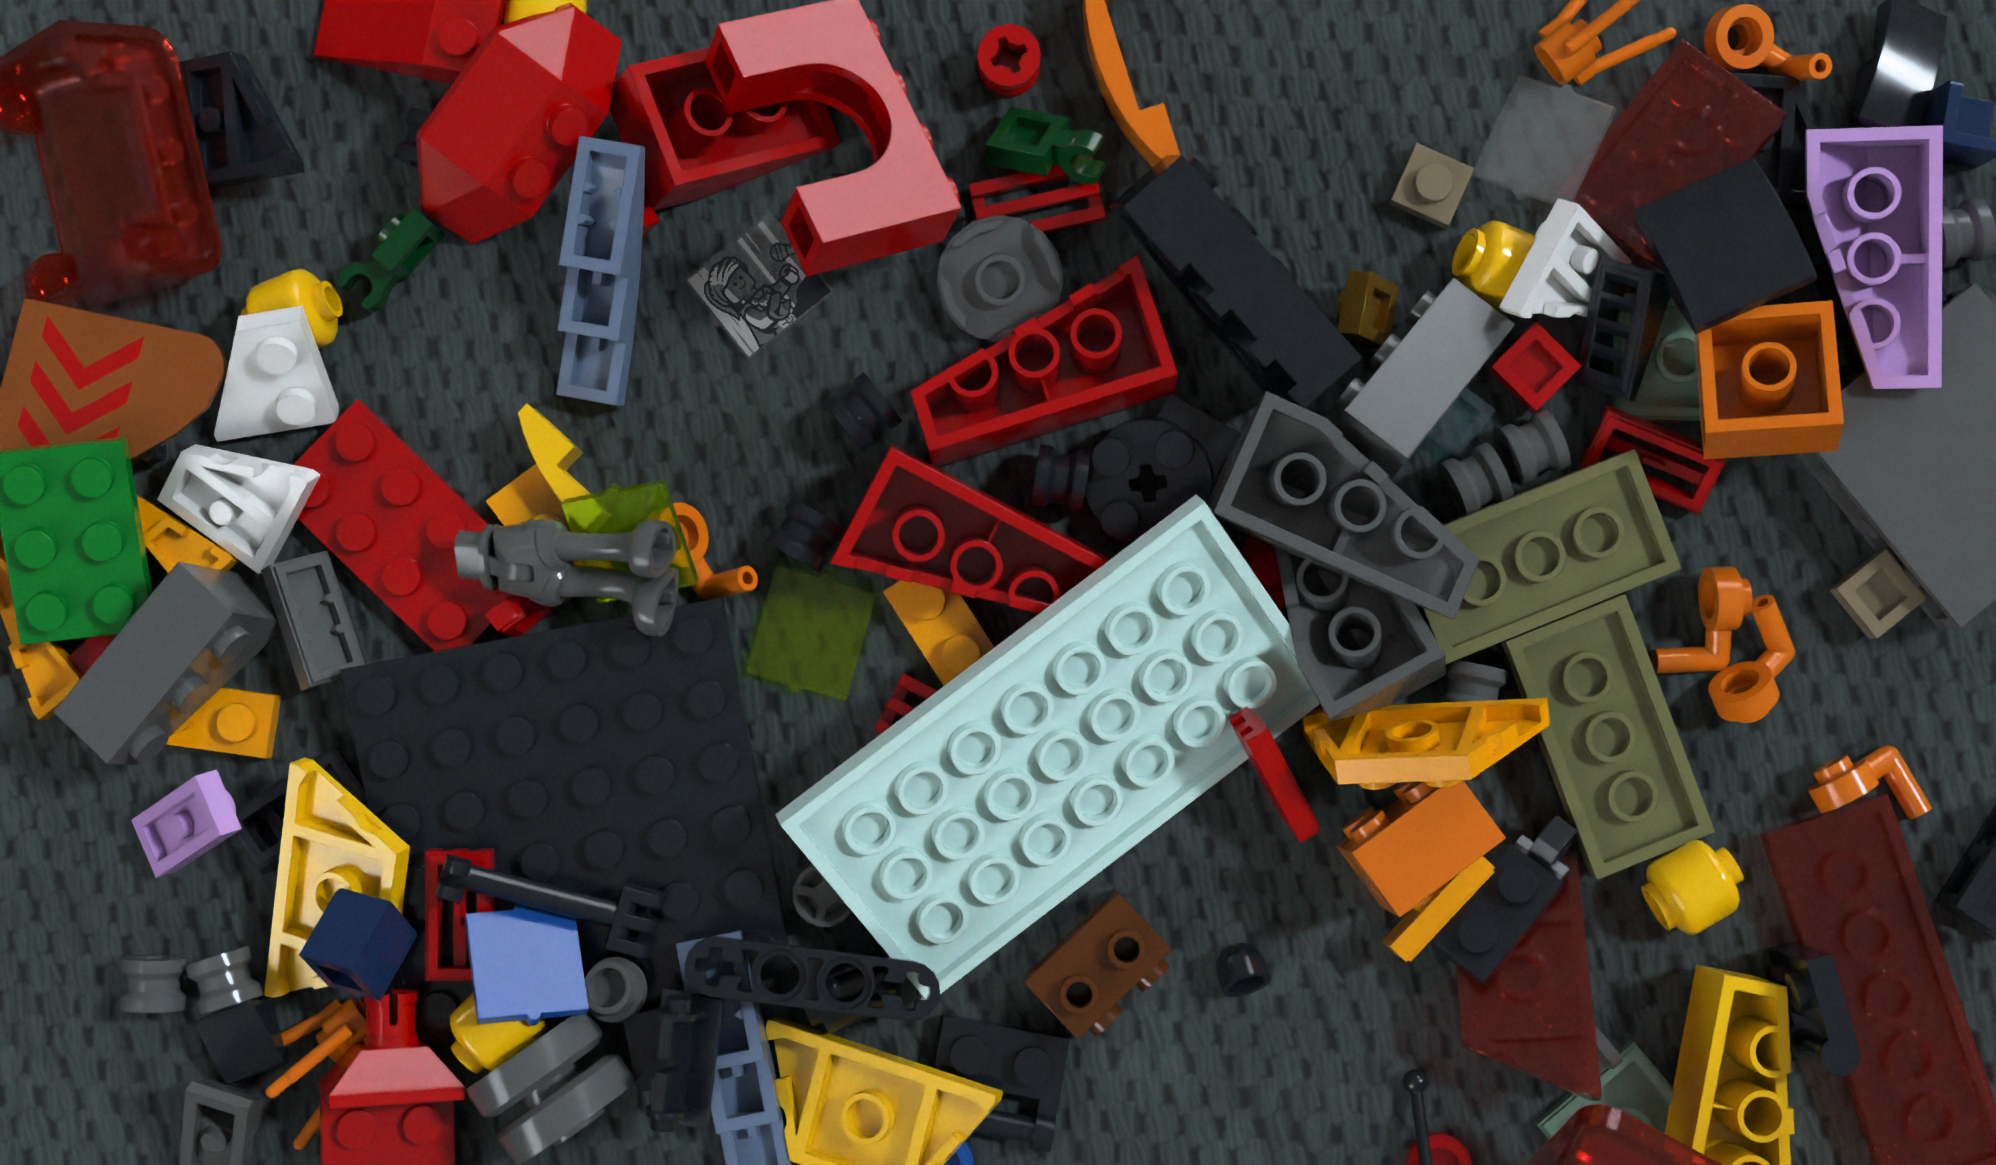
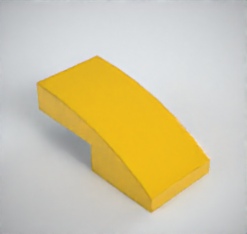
(551, 452)

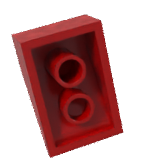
(407, 36)
(694, 140)

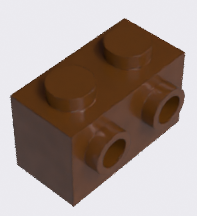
(1098, 966)

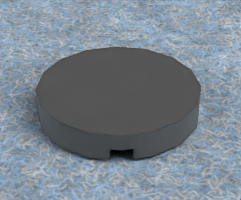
(998, 276)

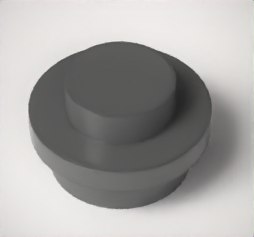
(615, 989)

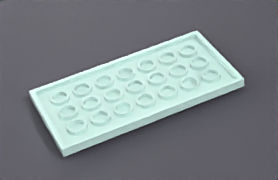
(1054, 749)

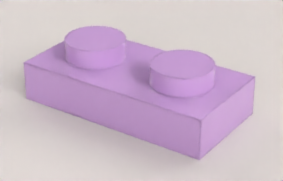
(186, 823)

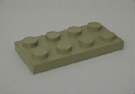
(1555, 553)
(1609, 737)

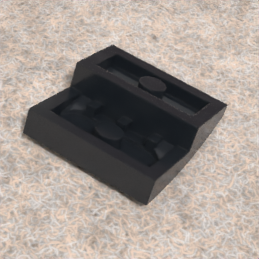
(1725, 245)

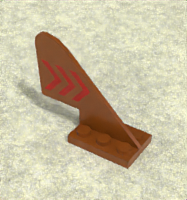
(103, 378)

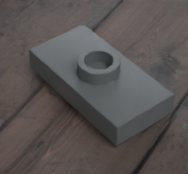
(312, 618)

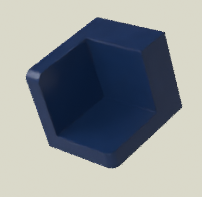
(1964, 123)
(359, 944)

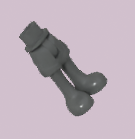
(540, 558)

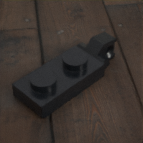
(1508, 903)

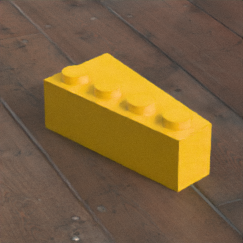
(1734, 1071)

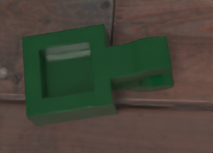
(1038, 140)
(402, 247)

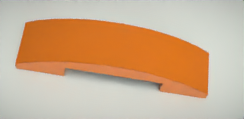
(1145, 128)

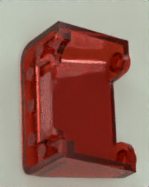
(113, 162)

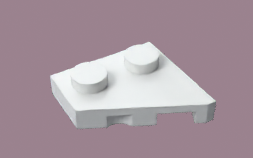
(1561, 265)
(274, 378)
(239, 500)

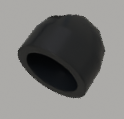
(1242, 972)

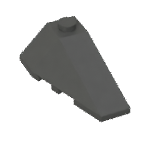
(1322, 500)
(1354, 640)

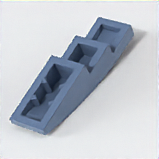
(602, 269)
(744, 1085)

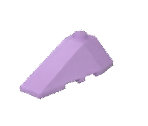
(1881, 232)

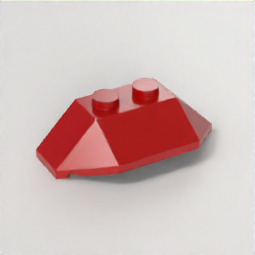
(515, 121)

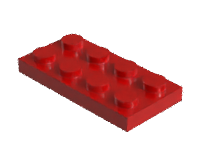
(396, 527)

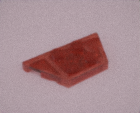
(1540, 1000)

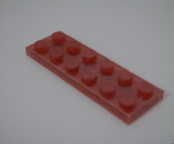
(1919, 1069)

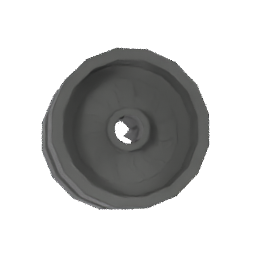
(553, 1089)

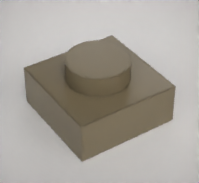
(1431, 186)
(1877, 594)

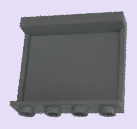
(1923, 467)

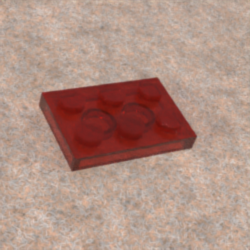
(1674, 133)

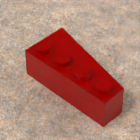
(1052, 372)
(961, 536)

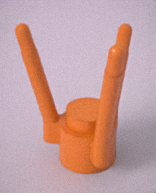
(1570, 49)
(342, 1027)

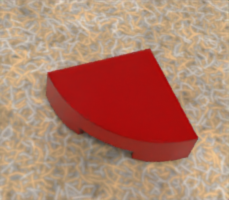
(517, 615)

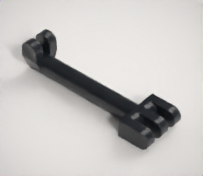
(620, 916)

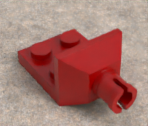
(389, 1095)

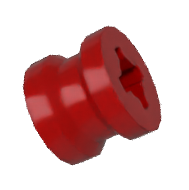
(1012, 73)

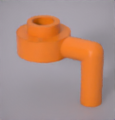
(1756, 45)
(710, 584)
(1722, 605)
(1748, 688)
(1845, 781)

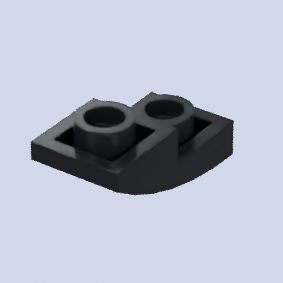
(1904, 64)

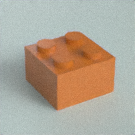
(1770, 382)
(1417, 842)

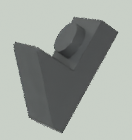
(220, 1123)

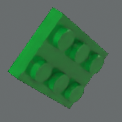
(72, 539)

